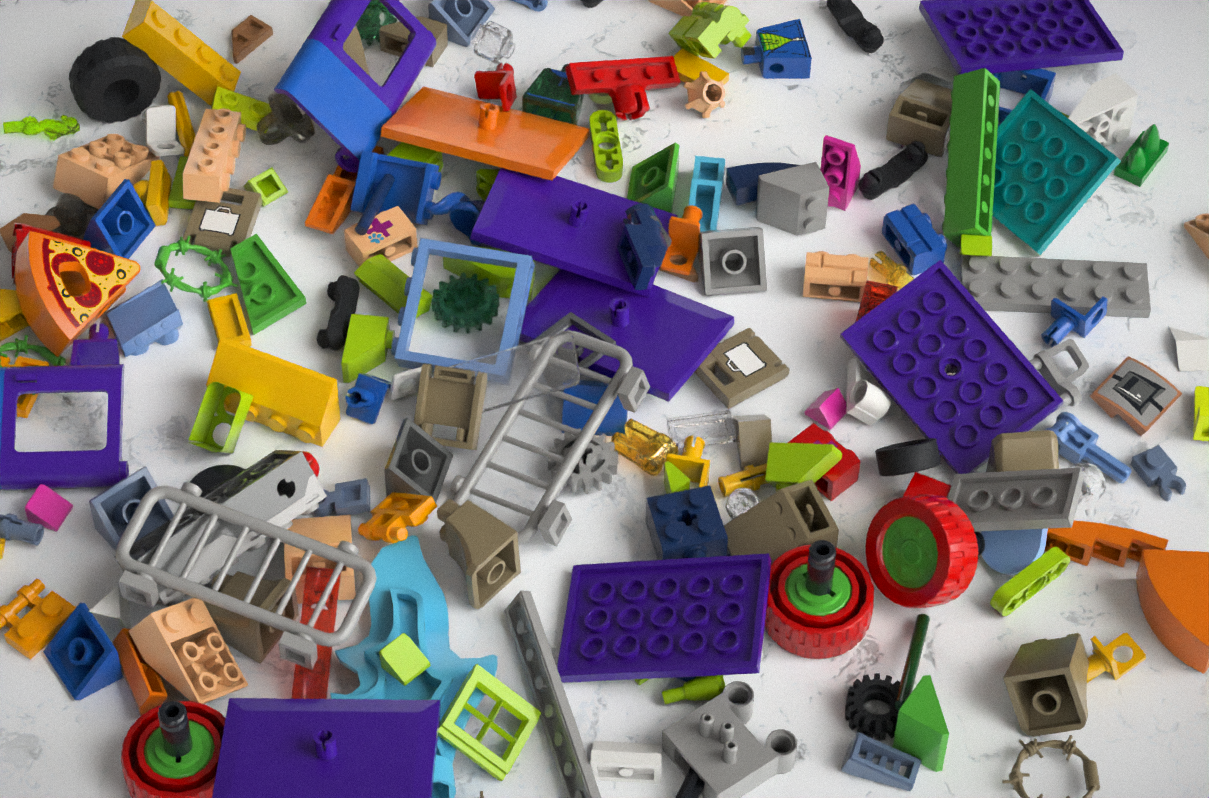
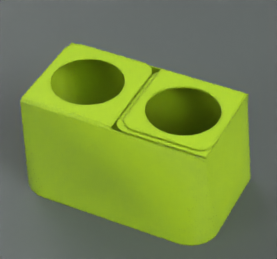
(206, 421)

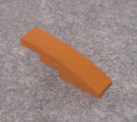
(334, 200)
(1102, 542)

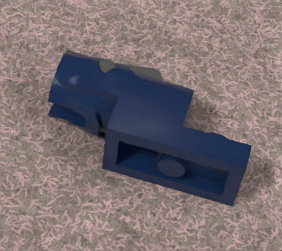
(642, 244)

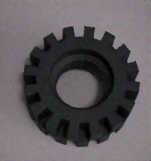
(872, 690)

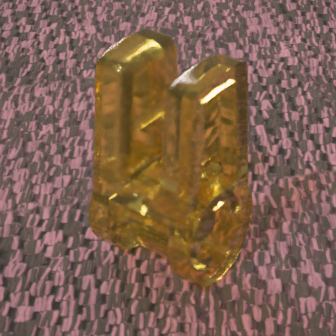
(644, 446)

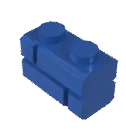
(914, 238)

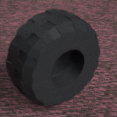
(114, 80)

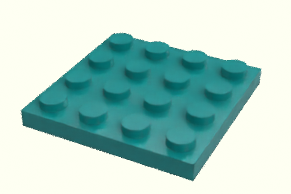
(1044, 171)

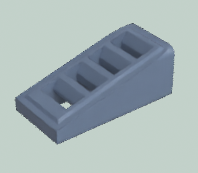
(877, 772)

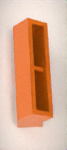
(141, 678)

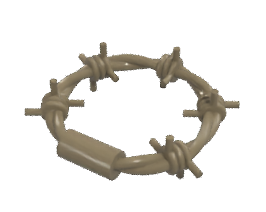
(1068, 747)

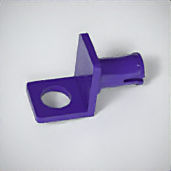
(96, 349)

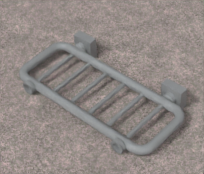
(552, 515)
(298, 640)

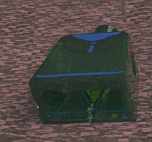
(552, 97)

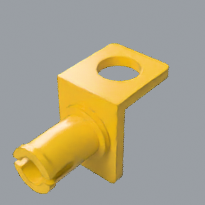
(691, 463)
(1103, 659)

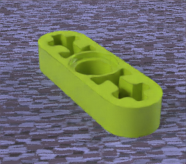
(602, 155)
(1030, 581)

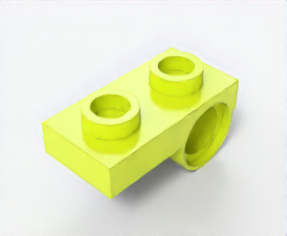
(251, 109)

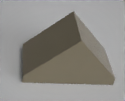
(752, 439)

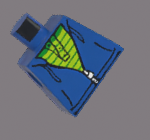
(780, 51)

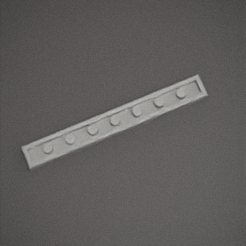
(550, 698)

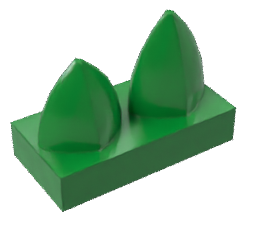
(1142, 157)

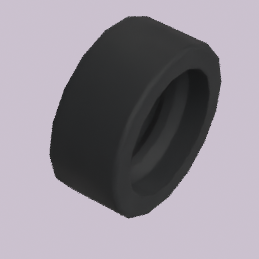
(908, 457)

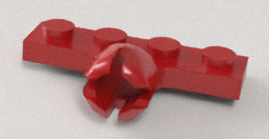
(624, 81)

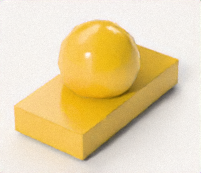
(156, 192)

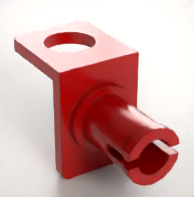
(497, 85)

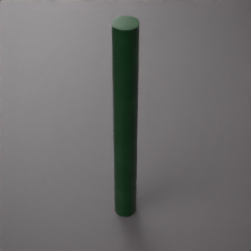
(912, 659)

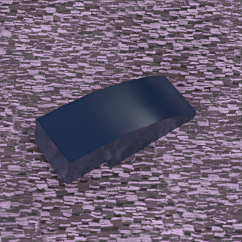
(743, 179)

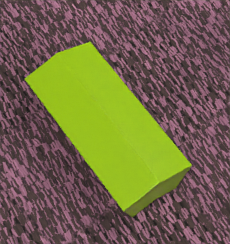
(388, 284)

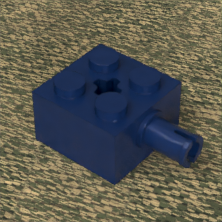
(686, 525)

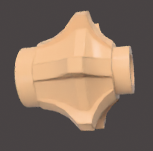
(705, 94)

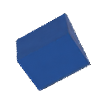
(120, 223)
(591, 391)
(83, 655)

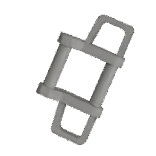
(1063, 386)

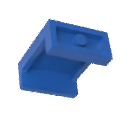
(410, 191)

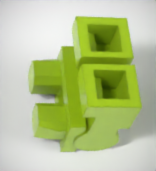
(710, 26)

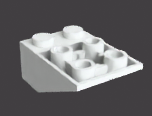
(1106, 110)

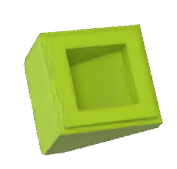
(268, 185)
(975, 245)
(674, 479)
(403, 659)

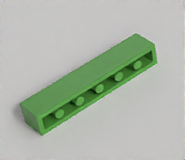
(971, 155)

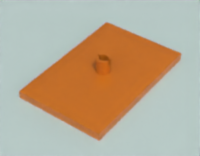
(486, 133)

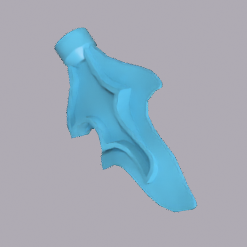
(412, 603)

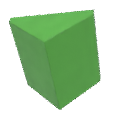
(656, 179)
(922, 727)

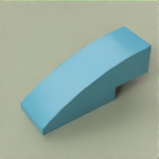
(707, 189)

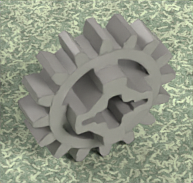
(598, 458)

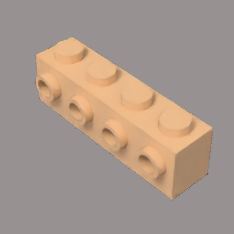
(213, 155)

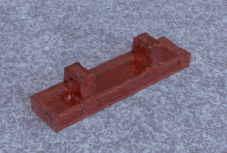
(315, 682)

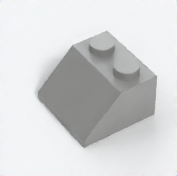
(793, 199)
(732, 260)

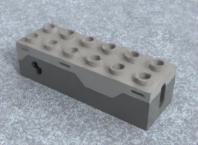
(269, 490)

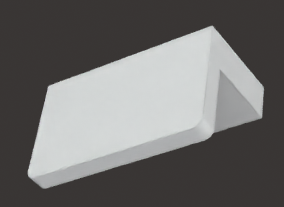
(626, 762)

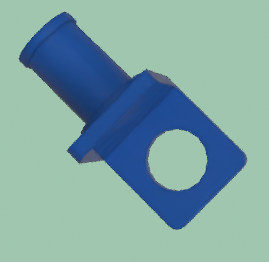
(1069, 319)
(367, 397)

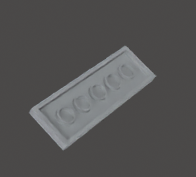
(1032, 283)

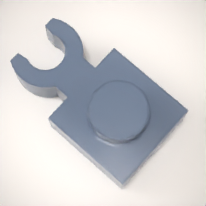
(1157, 468)
(347, 499)

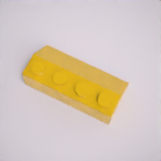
(179, 51)
(284, 393)

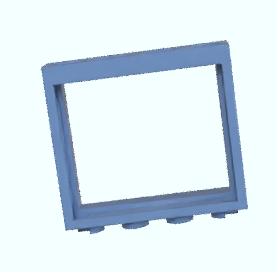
(413, 287)

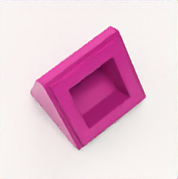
(828, 408)

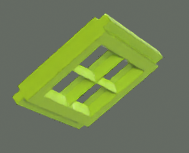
(472, 746)

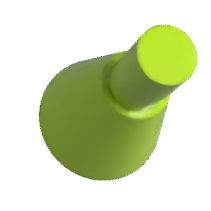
(697, 689)

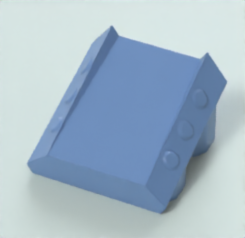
(145, 320)

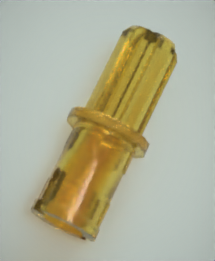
(893, 272)

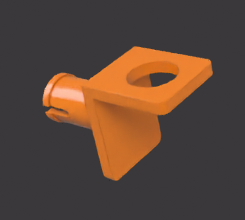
(685, 240)

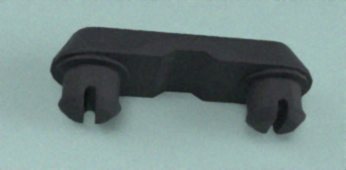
(855, 25)
(894, 172)
(346, 294)

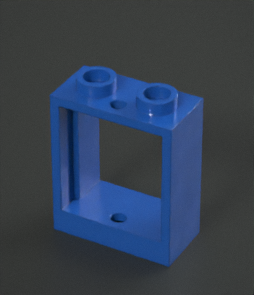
(1038, 80)

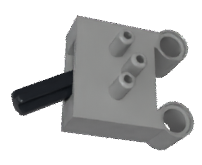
(720, 752)

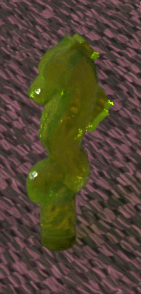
(52, 128)

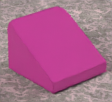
(47, 508)

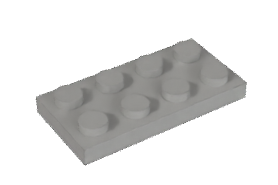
(1019, 498)

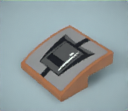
(1135, 394)

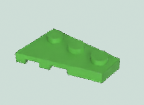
(264, 284)

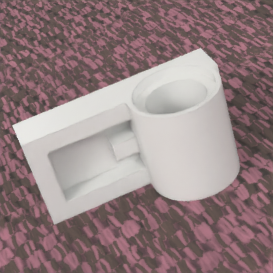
(864, 394)

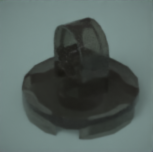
(287, 119)
(72, 214)

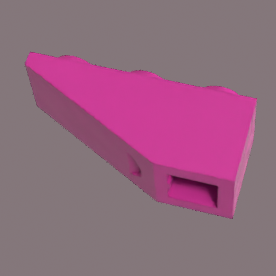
(841, 171)

